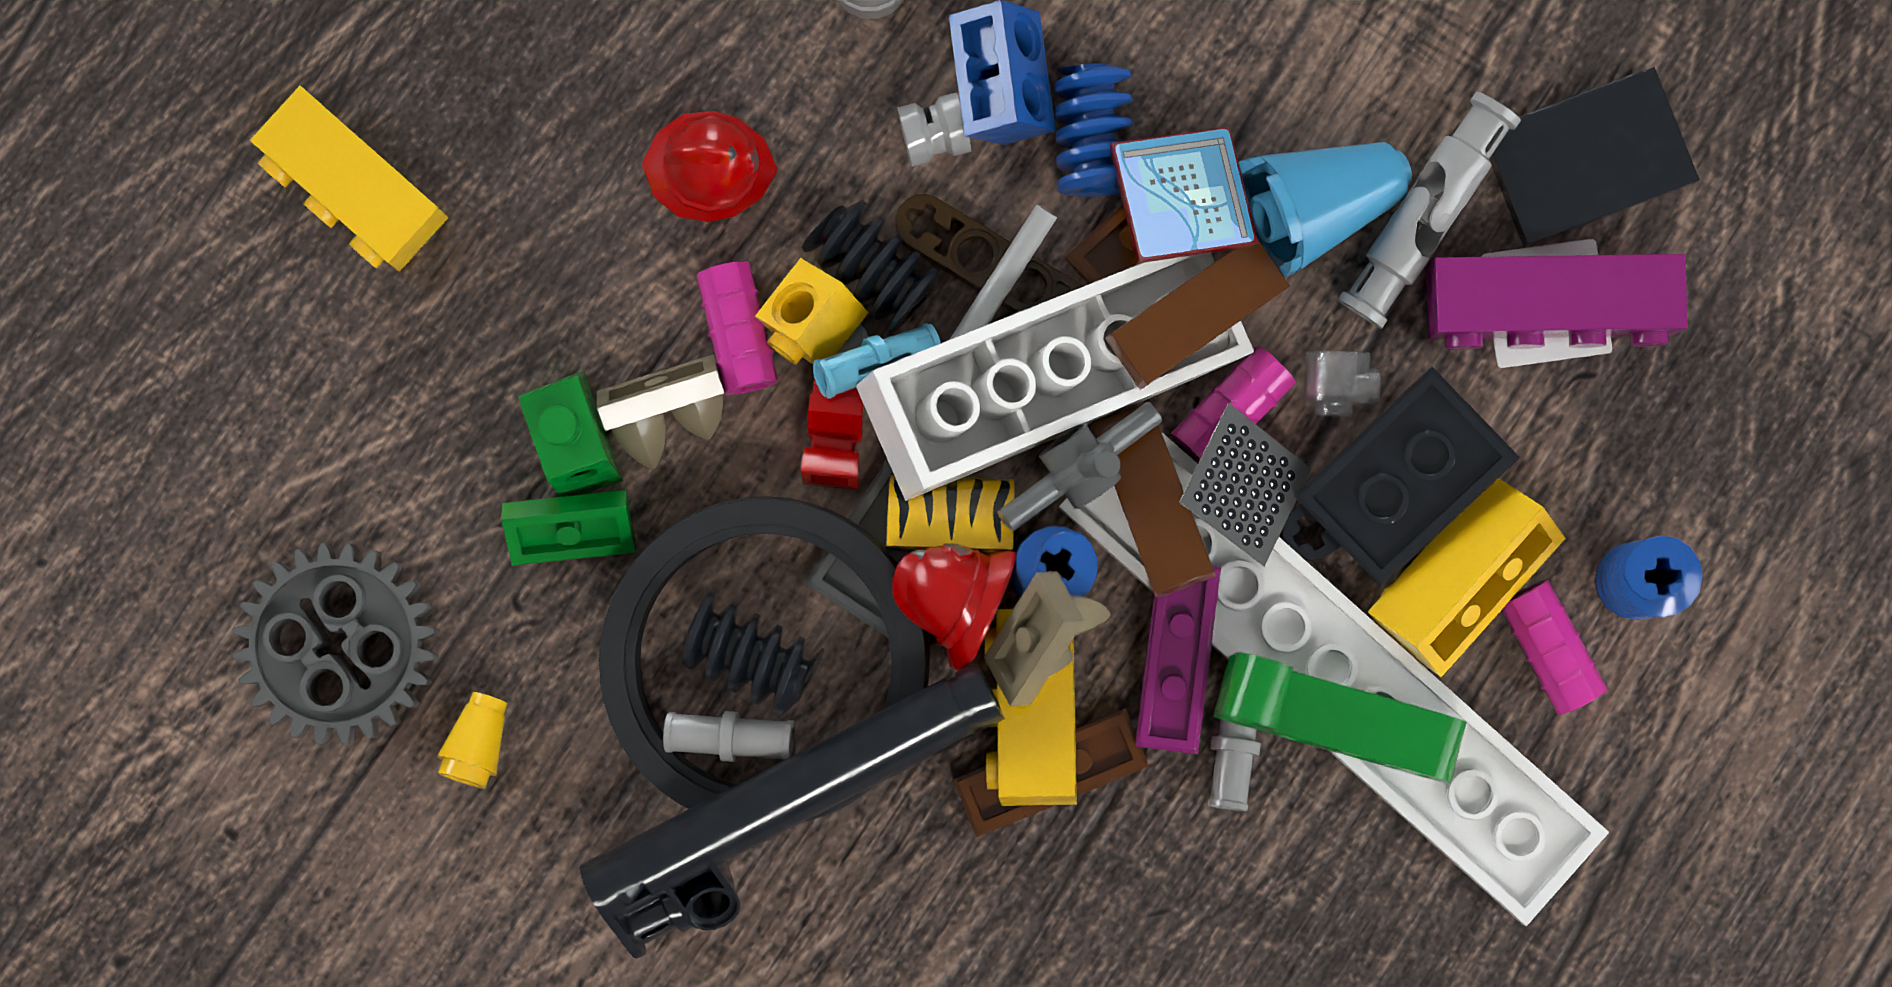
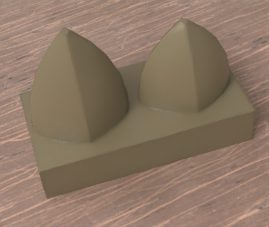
(638, 406)
(1038, 636)

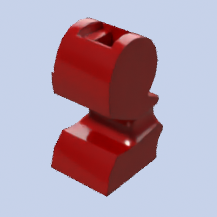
(835, 433)

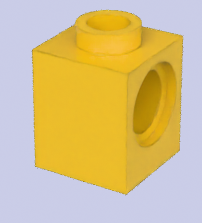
(810, 314)

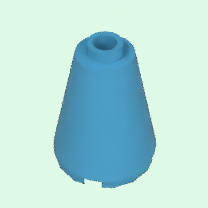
(1320, 197)

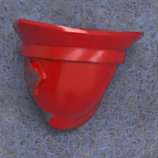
(708, 166)
(953, 594)

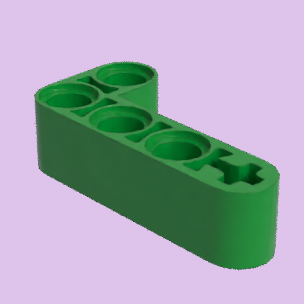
(1338, 718)

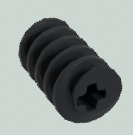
(872, 262)
(748, 655)

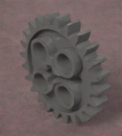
(293, 679)

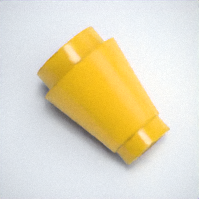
(474, 742)

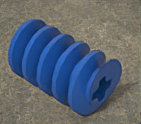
(1090, 127)
(1073, 549)
(1673, 572)

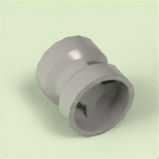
(933, 129)

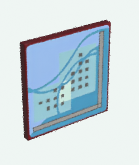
(1183, 194)

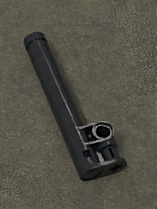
(681, 868)

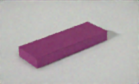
(1177, 668)

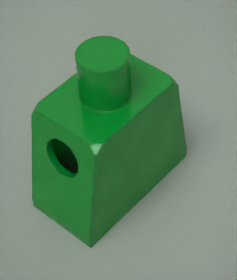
(570, 436)

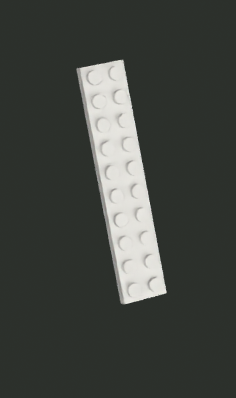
(1500, 811)

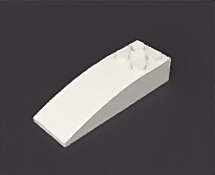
(1026, 378)

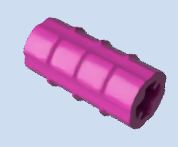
(735, 332)
(1250, 387)
(1553, 647)

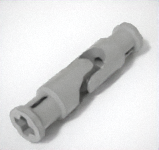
(1457, 170)

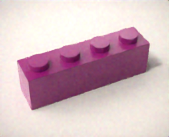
(1556, 298)

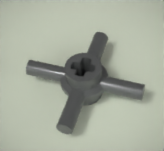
(1080, 466)

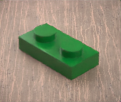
(568, 527)

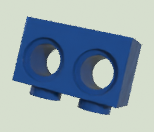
(1002, 73)

